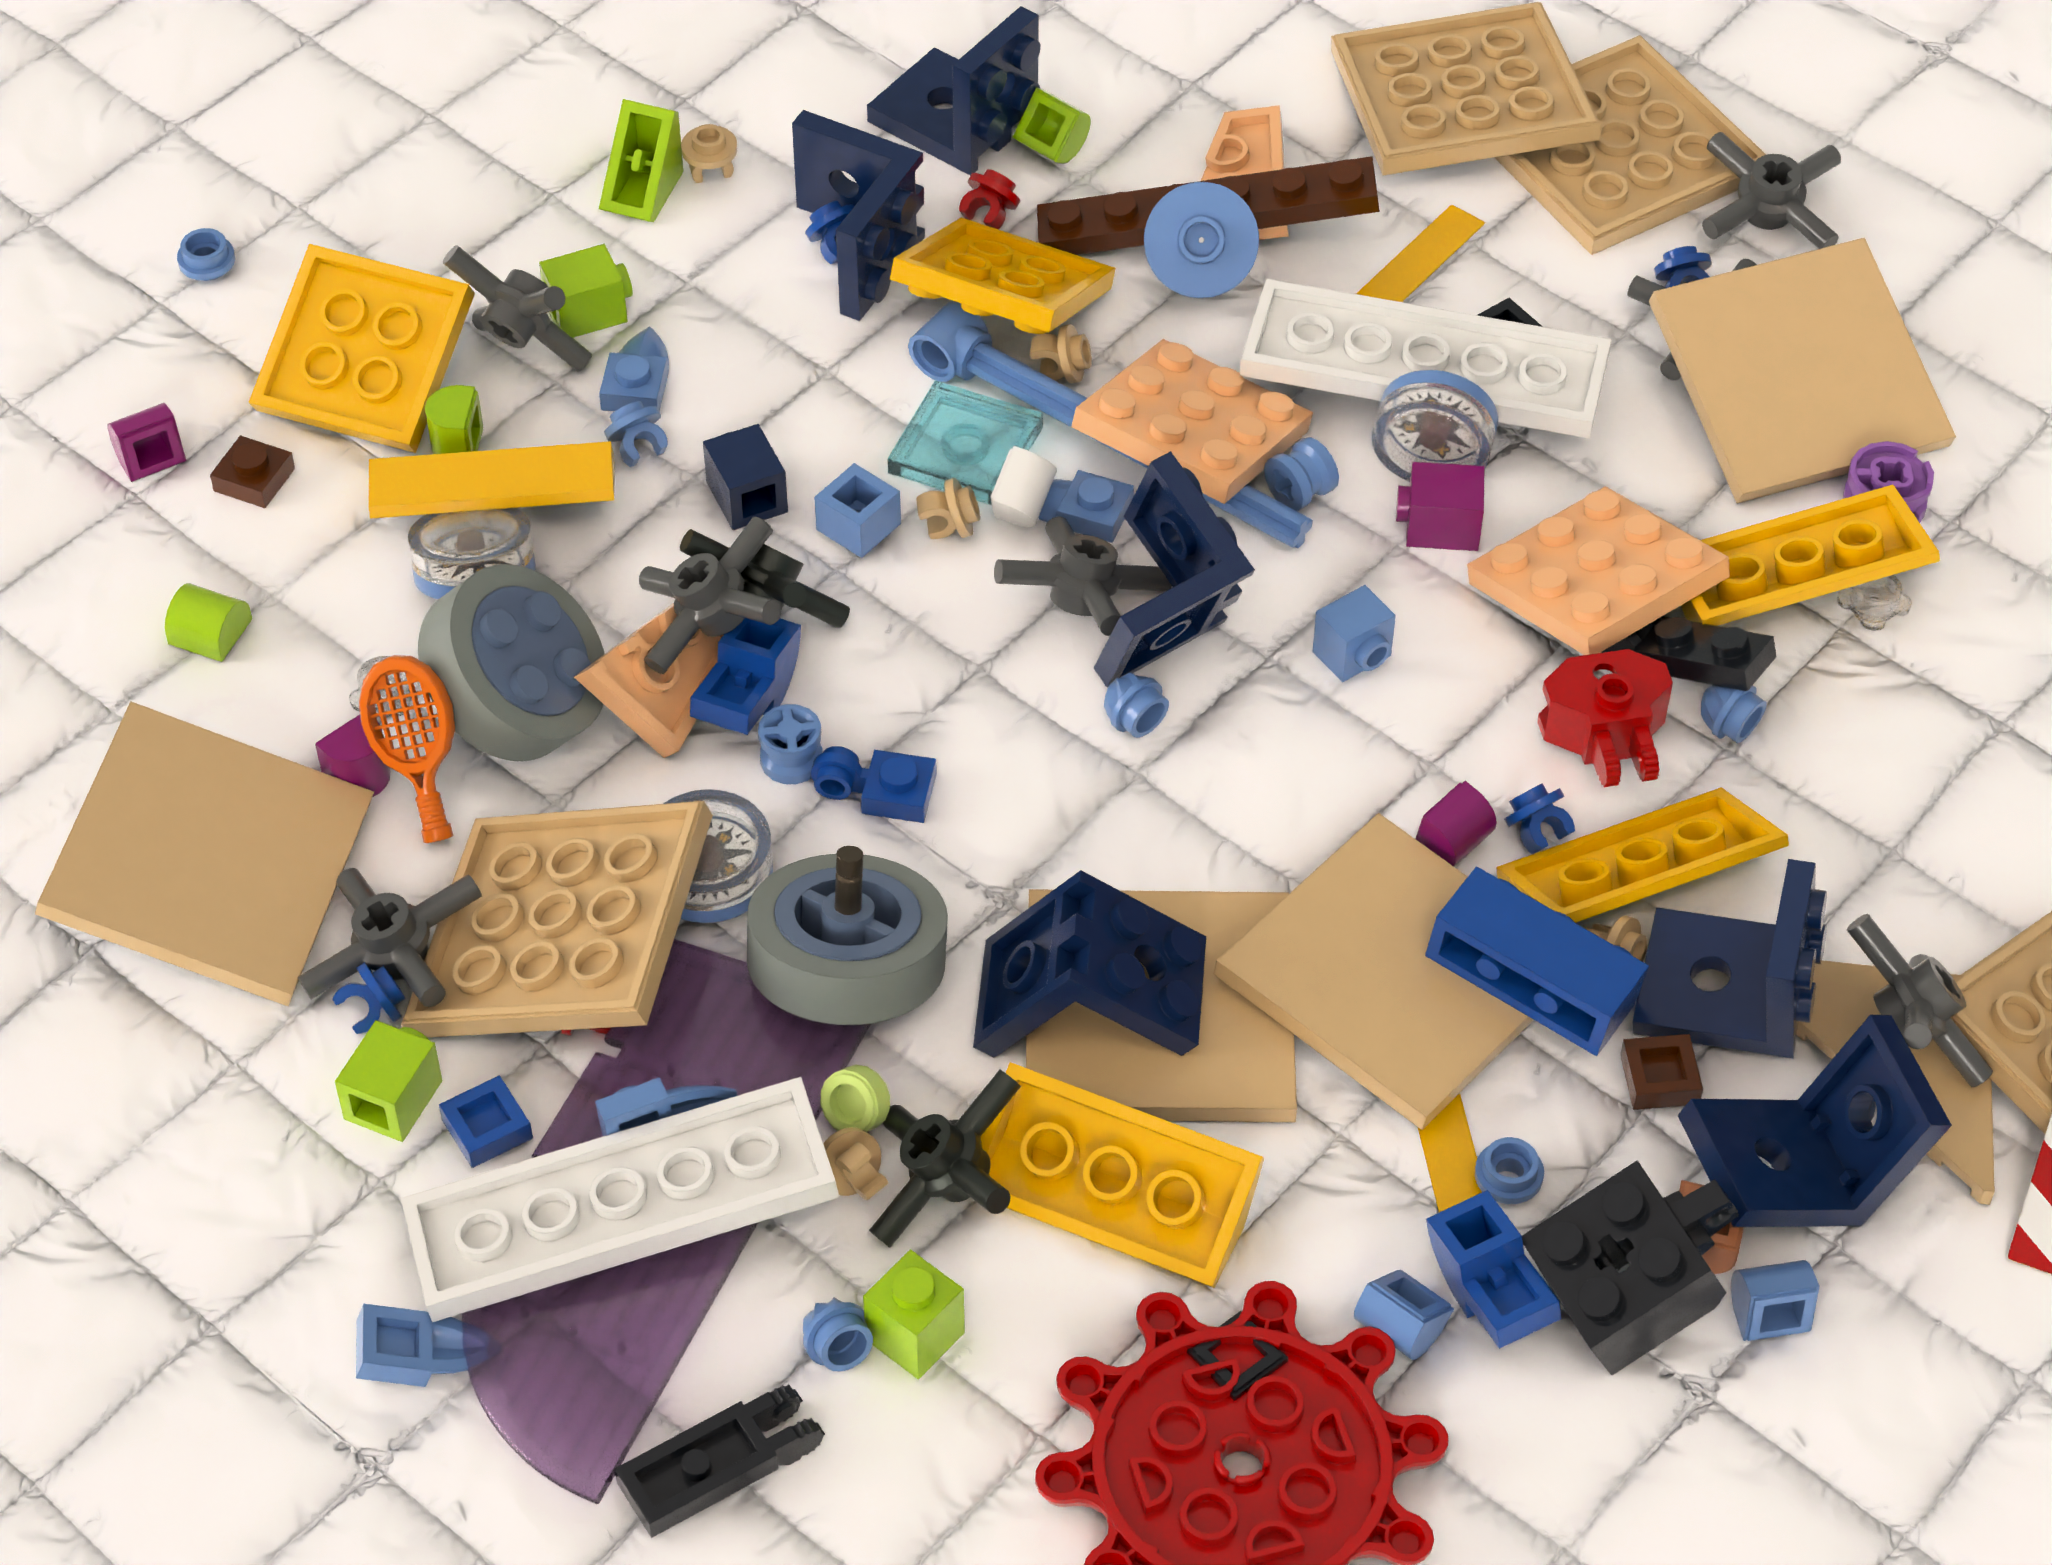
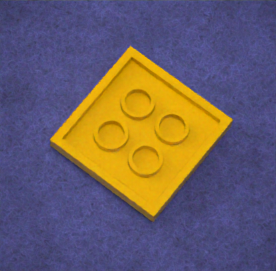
(1002, 275)
(361, 347)

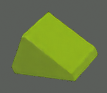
(642, 161)

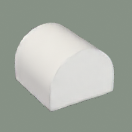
(1022, 487)

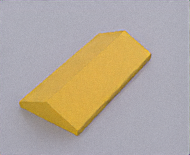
(491, 479)
(1813, 555)
(1644, 855)
(1121, 1176)

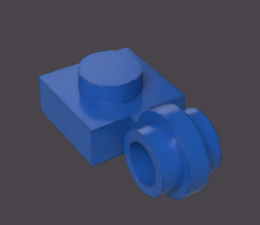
(891, 788)

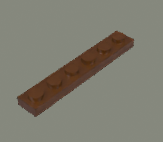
(1273, 196)

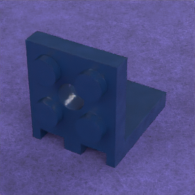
(984, 86)
(882, 198)
(1196, 557)
(1088, 950)
(1765, 964)
(1823, 1146)

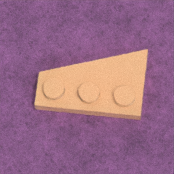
(1248, 144)
(647, 701)

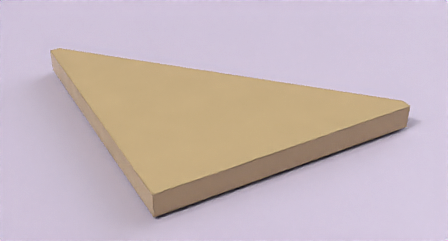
(1841, 1007)
(2012, 1018)

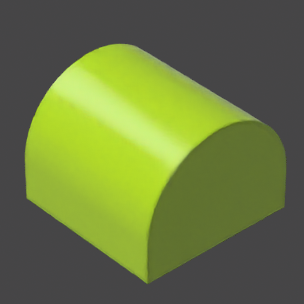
(1053, 127)
(454, 419)
(205, 621)

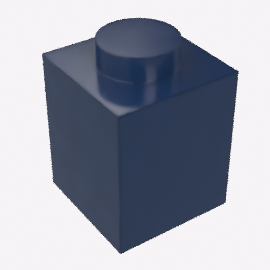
(745, 476)

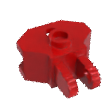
(1608, 715)

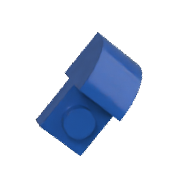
(749, 674)
(1488, 1270)

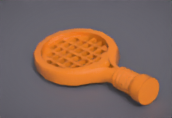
(428, 799)

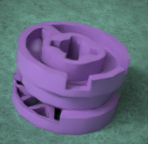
(1895, 465)

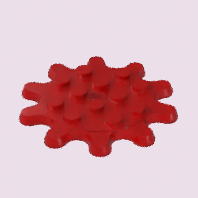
(1310, 1424)

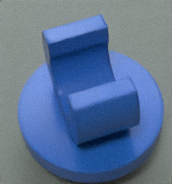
(824, 226)
(1682, 265)
(1533, 809)
(379, 992)

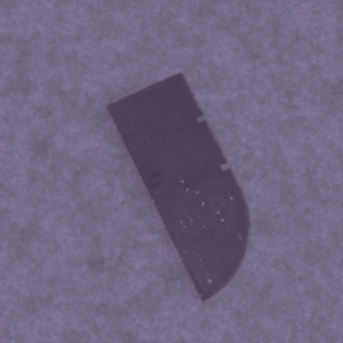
(586, 1359)

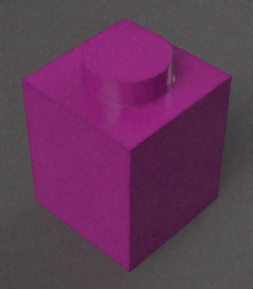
(1442, 506)

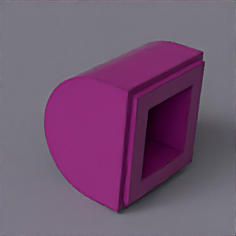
(147, 441)
(350, 758)
(1457, 823)

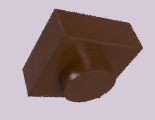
(252, 471)
(1661, 1071)

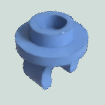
(635, 423)

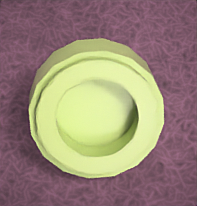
(855, 1098)

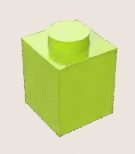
(592, 289)
(389, 1080)
(914, 1314)

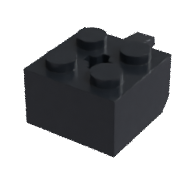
(1662, 1242)

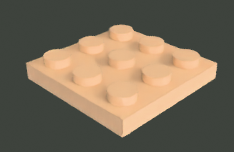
(1196, 410)
(1598, 571)

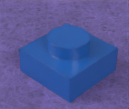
(485, 1121)

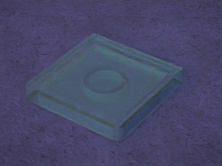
(962, 438)

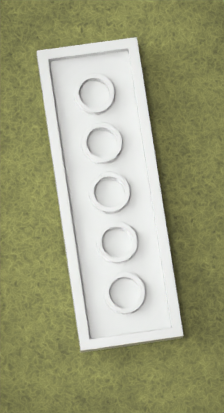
(1365, 343)
(617, 1199)

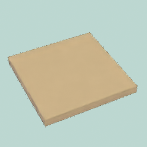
(1464, 88)
(1648, 154)
(1799, 367)
(206, 853)
(566, 920)
(1353, 980)
(1243, 1054)

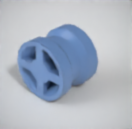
(1301, 473)
(798, 731)

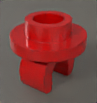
(990, 190)

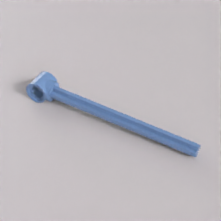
(960, 346)

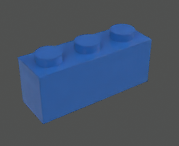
(1536, 960)

